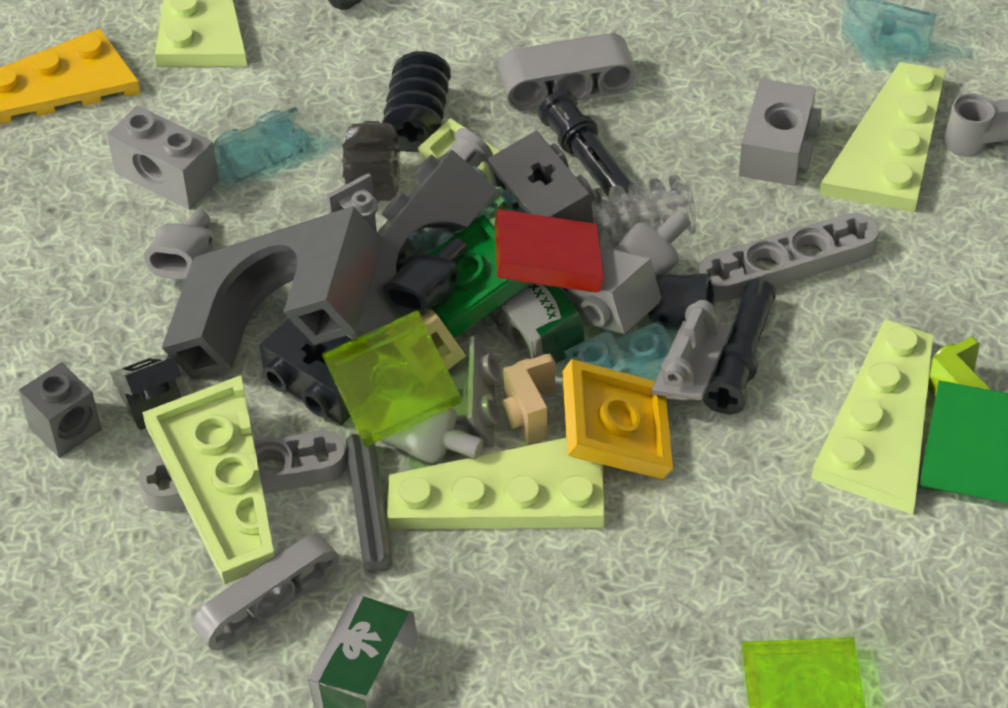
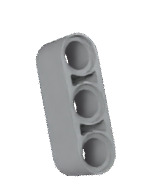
(583, 66)

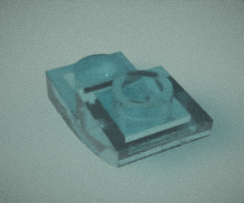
(633, 354)

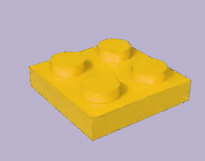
(616, 420)

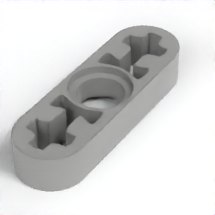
(265, 591)

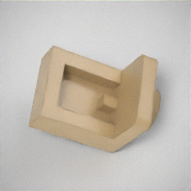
(522, 395)

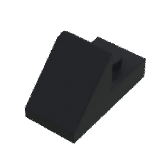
(147, 385)

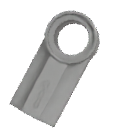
(974, 123)

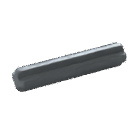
(369, 505)

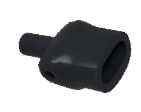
(426, 279)
(677, 295)

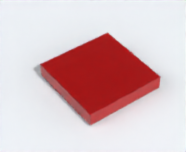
(548, 251)

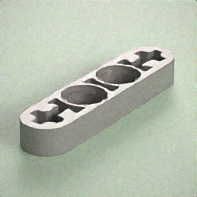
(784, 251)
(281, 448)

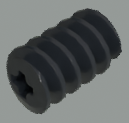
(417, 97)

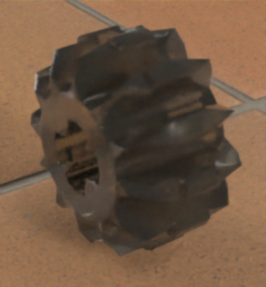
(373, 150)

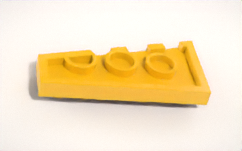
(63, 75)

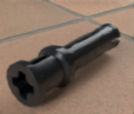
(573, 121)
(738, 360)

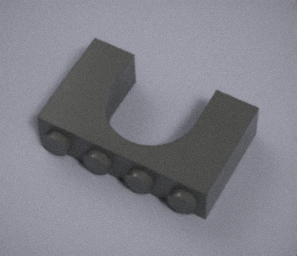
(331, 275)

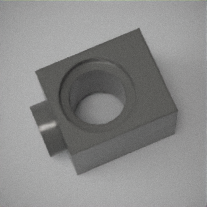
(60, 409)

